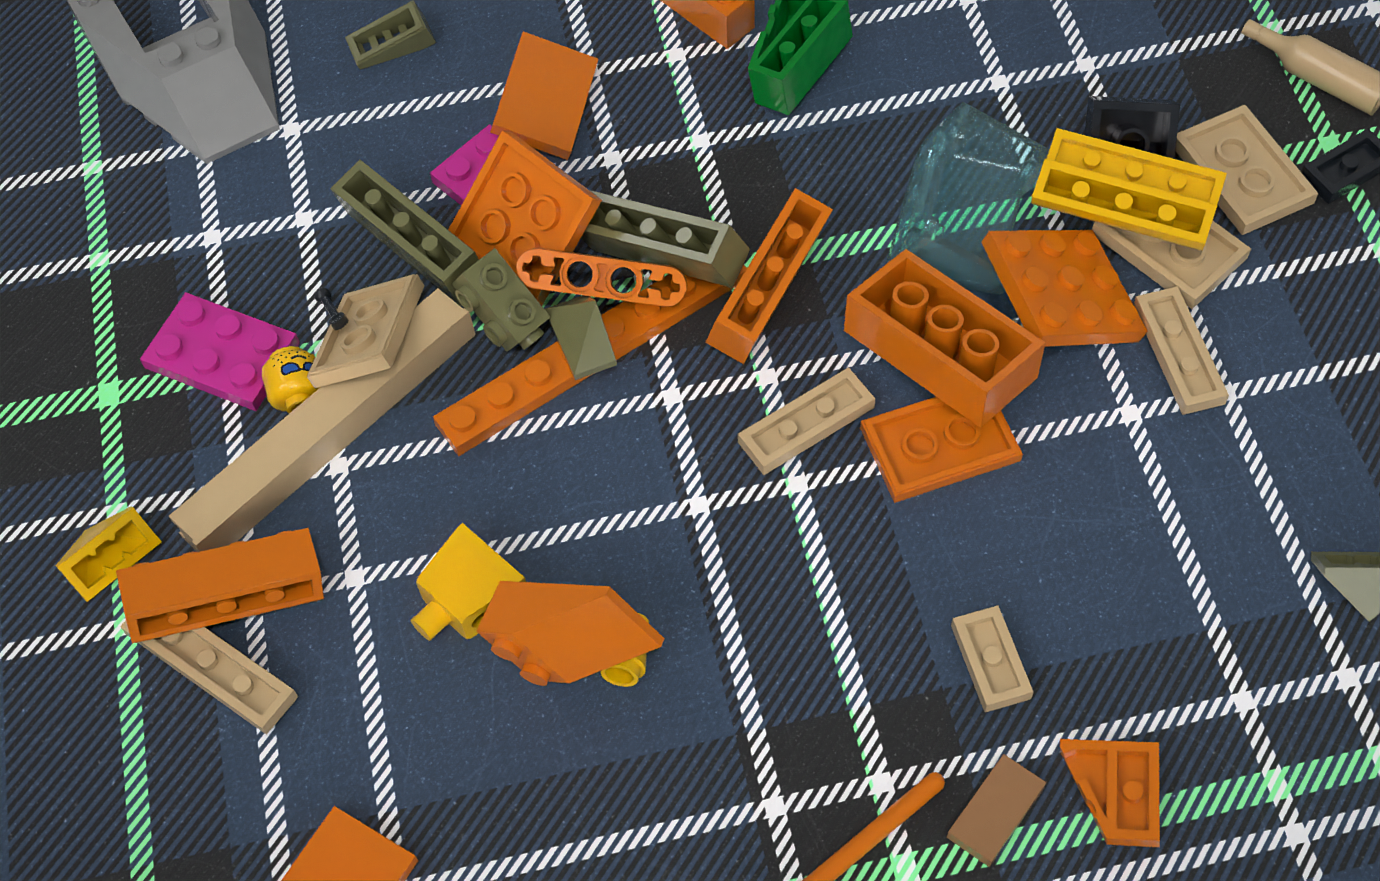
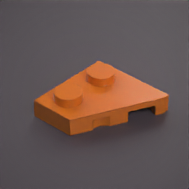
(1118, 787)

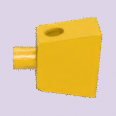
(460, 584)

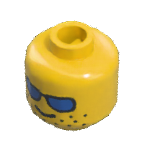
(286, 378)

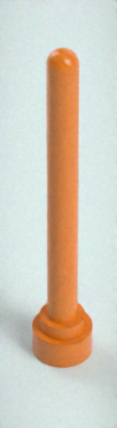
(878, 829)

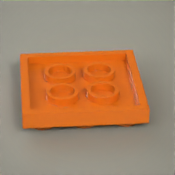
(523, 205)
(1064, 287)

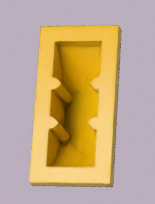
(106, 548)

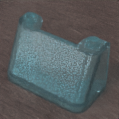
(960, 189)

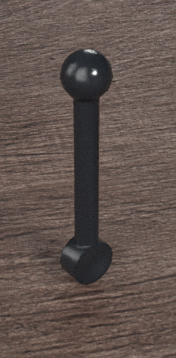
(338, 319)

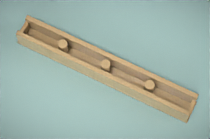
(319, 431)

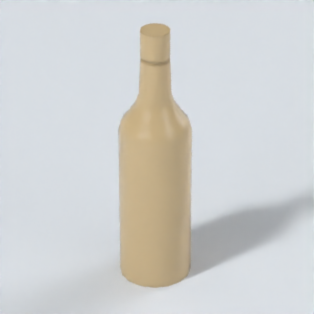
(1322, 66)

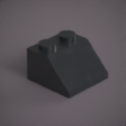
(1134, 123)

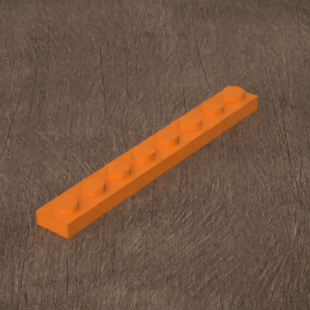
(548, 373)

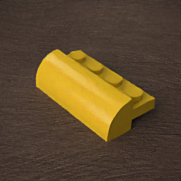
(1129, 189)

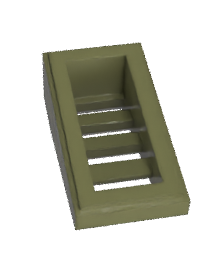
(413, 36)

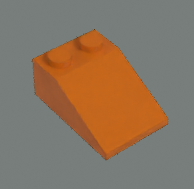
(564, 630)

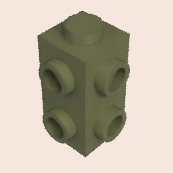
(501, 302)

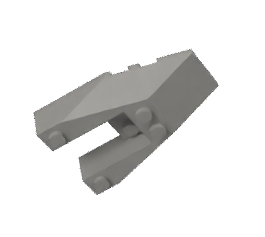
(198, 84)

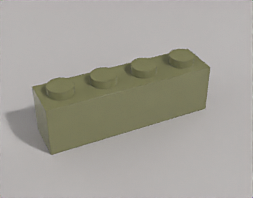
(404, 227)
(666, 237)

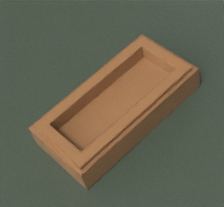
(996, 810)

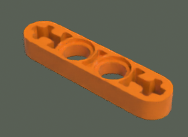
(601, 282)

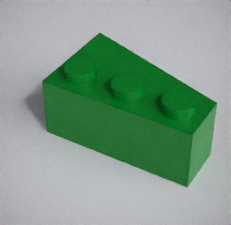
(797, 50)

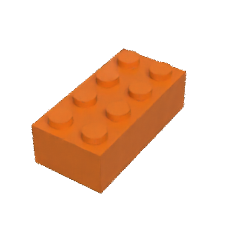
(943, 337)

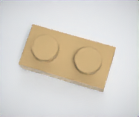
(991, 659)

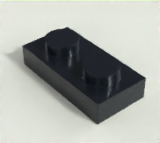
(1345, 166)

